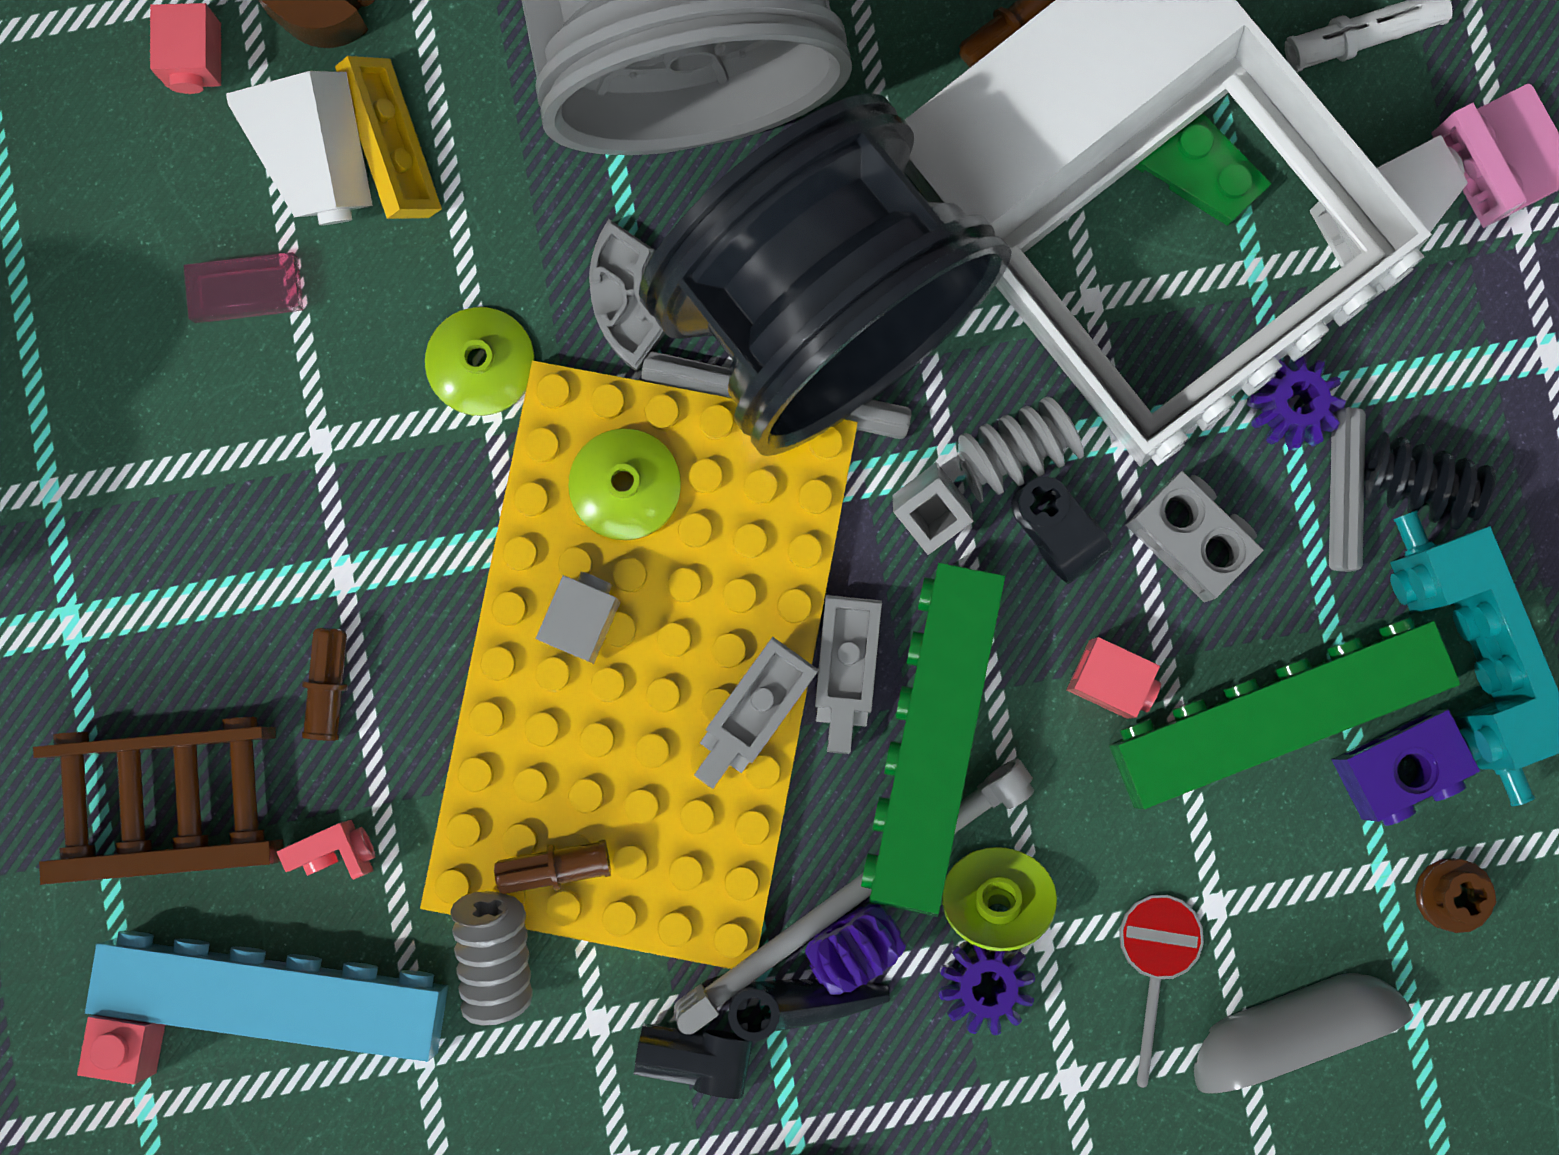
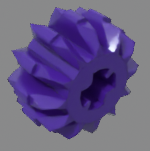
(1306, 421)
(855, 949)
(1003, 995)

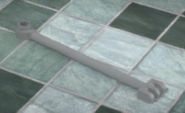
(698, 1007)

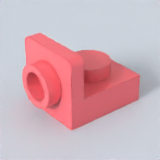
(319, 851)

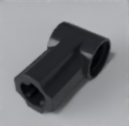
(709, 1061)

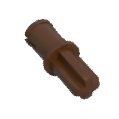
(1003, 25)
(325, 684)
(552, 867)

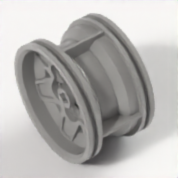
(680, 70)

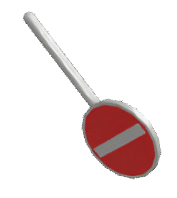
(1160, 941)

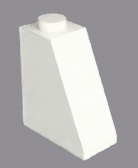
(307, 142)
(1424, 178)

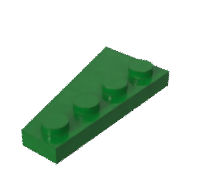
(1207, 171)

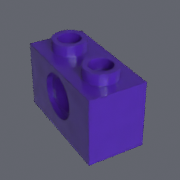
(1440, 759)

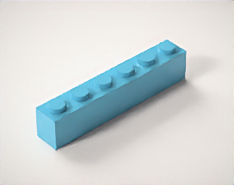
(267, 997)

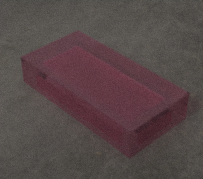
(243, 287)

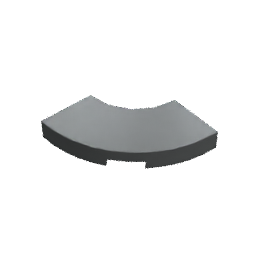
(614, 288)

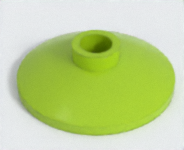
(498, 380)
(629, 512)
(999, 878)

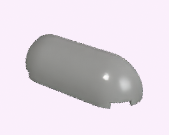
(1298, 1031)

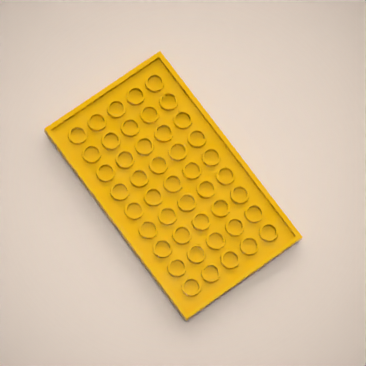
(613, 745)

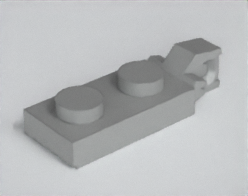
(847, 667)
(754, 710)

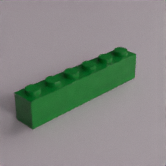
(1283, 714)
(936, 739)

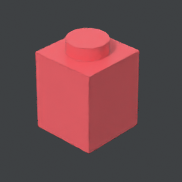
(185, 46)
(1115, 679)
(120, 1049)

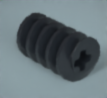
(1428, 480)

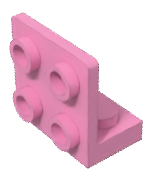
(1505, 152)

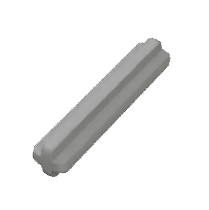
(1347, 491)

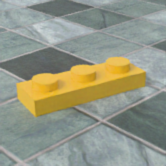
(389, 139)

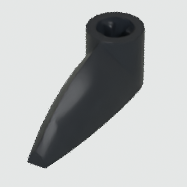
(799, 1004)

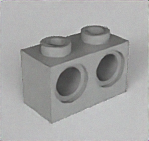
(1185, 547)

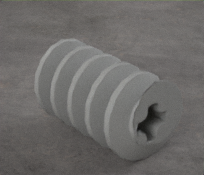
(1017, 446)
(491, 957)

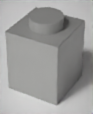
(932, 508)
(579, 616)

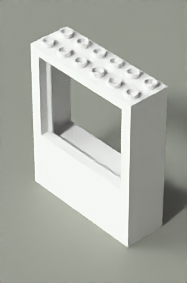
(1088, 99)

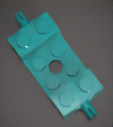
(1473, 575)

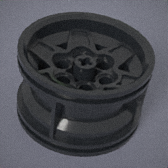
(821, 271)

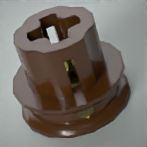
(1442, 883)

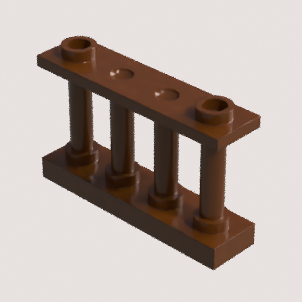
(135, 853)

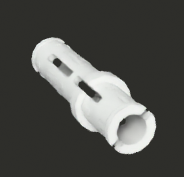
(1347, 36)

